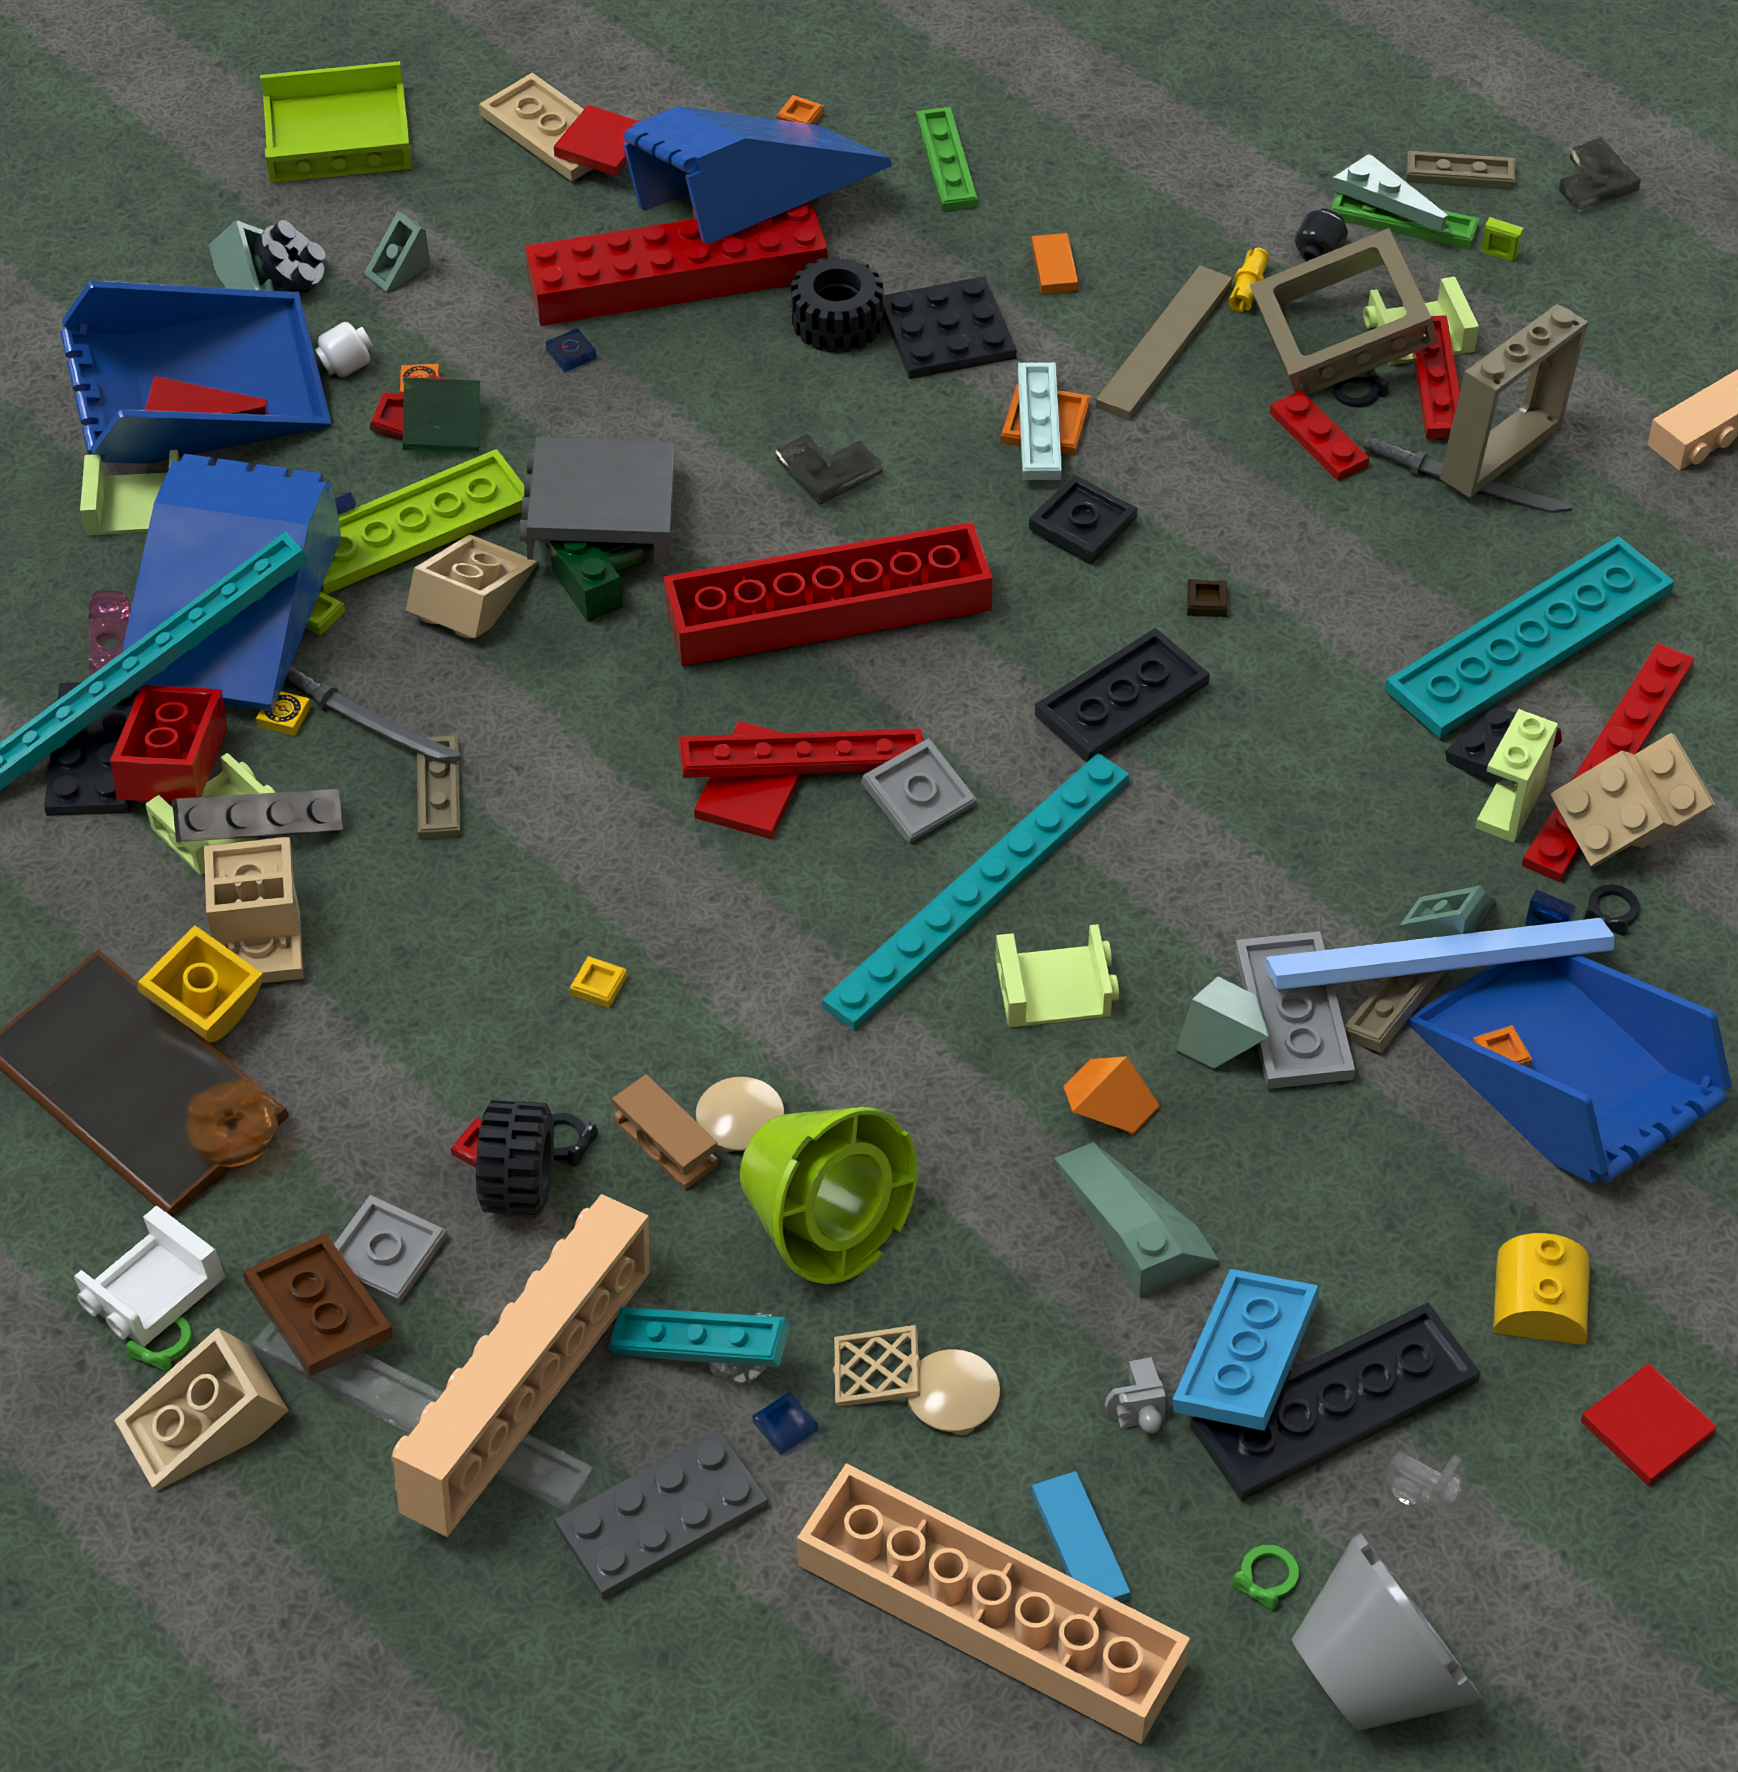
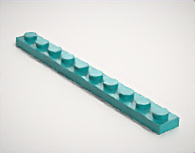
(149, 656)
(974, 892)

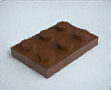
(318, 1304)

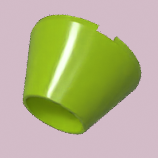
(830, 1187)

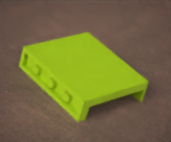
(335, 122)

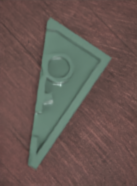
(1379, 186)

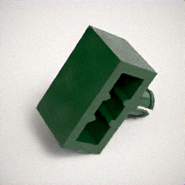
(592, 574)

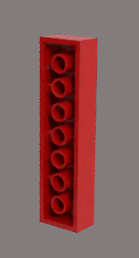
(667, 265)
(827, 593)

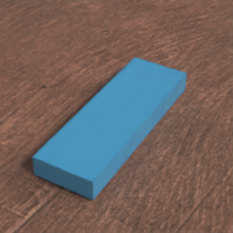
(1079, 1535)

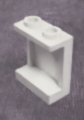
(152, 1280)

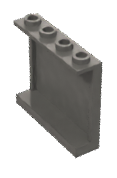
(599, 493)

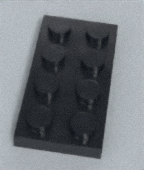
(1122, 694)
(81, 770)

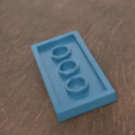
(1246, 1349)

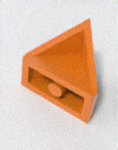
(1111, 1094)

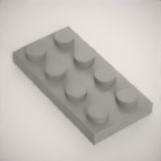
(1303, 1023)

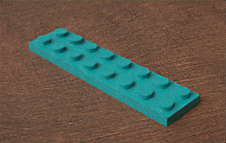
(1528, 636)

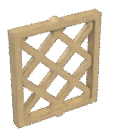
(881, 1393)

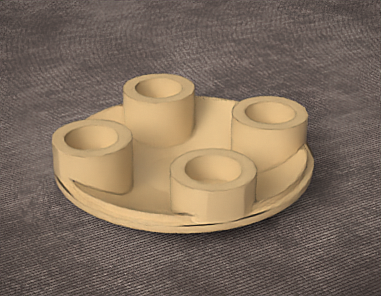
(736, 1110)
(955, 1391)

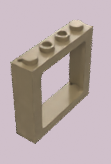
(1551, 351)
(1358, 353)

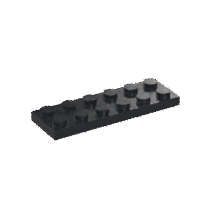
(1343, 1400)

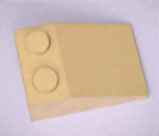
(467, 585)
(201, 1410)

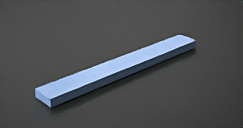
(1439, 953)

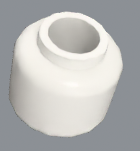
(344, 349)

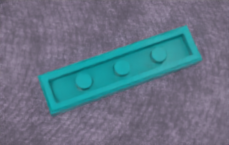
(699, 1336)

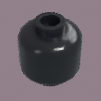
(1320, 233)

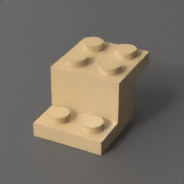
(1632, 799)
(256, 905)

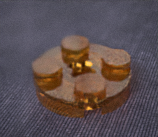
(221, 1103)

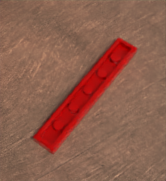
(792, 752)

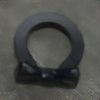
(1379, 387)
(1616, 924)
(586, 1134)

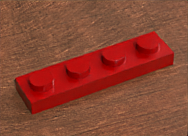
(1437, 382)

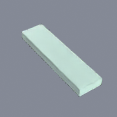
(1039, 421)

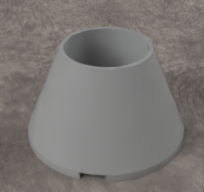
(1377, 1646)

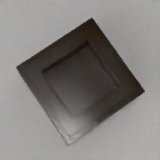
(1207, 598)

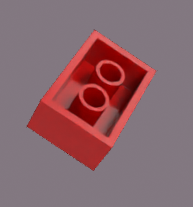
(169, 743)

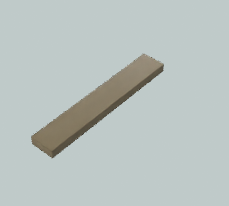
(1163, 343)

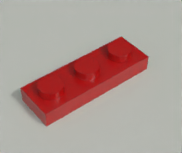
(1319, 435)

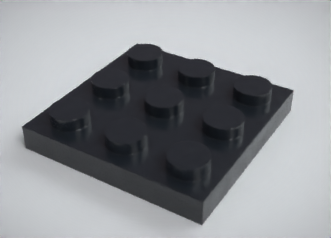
(948, 327)

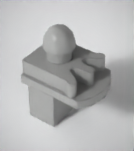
(1142, 1401)

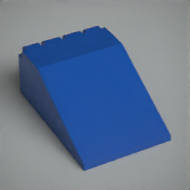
(739, 165)
(194, 335)
(204, 529)
(1609, 1056)

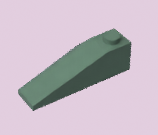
(236, 260)
(1139, 1227)

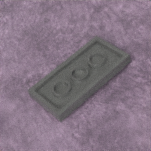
(661, 1513)

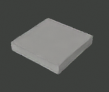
(918, 790)
(388, 1248)

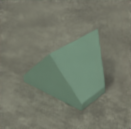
(400, 254)
(1448, 913)
(1221, 1024)

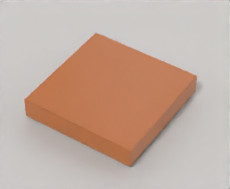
(1072, 416)

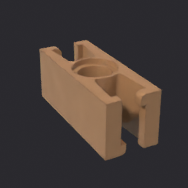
(665, 1131)

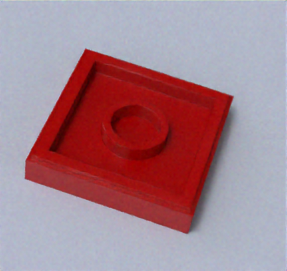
(596, 140)
(1648, 1424)

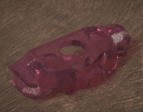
(107, 616)

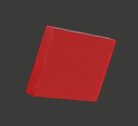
(747, 802)

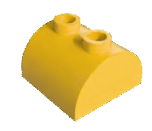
(202, 984)
(1542, 1288)

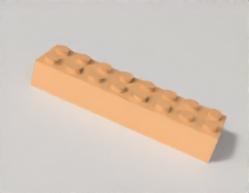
(521, 1365)
(993, 1602)

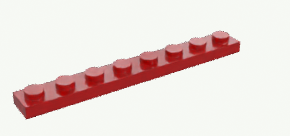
(1625, 731)

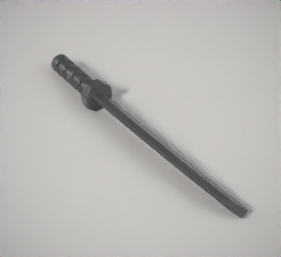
(1420, 462)
(329, 696)

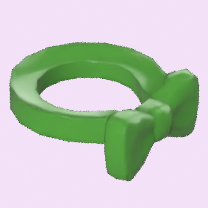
(163, 1359)
(1268, 1598)

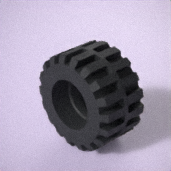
(837, 304)
(515, 1157)

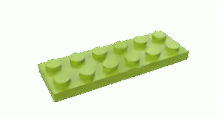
(423, 518)

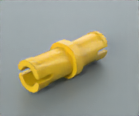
(1251, 272)

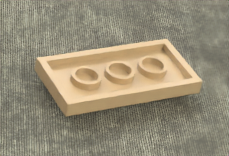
(536, 119)

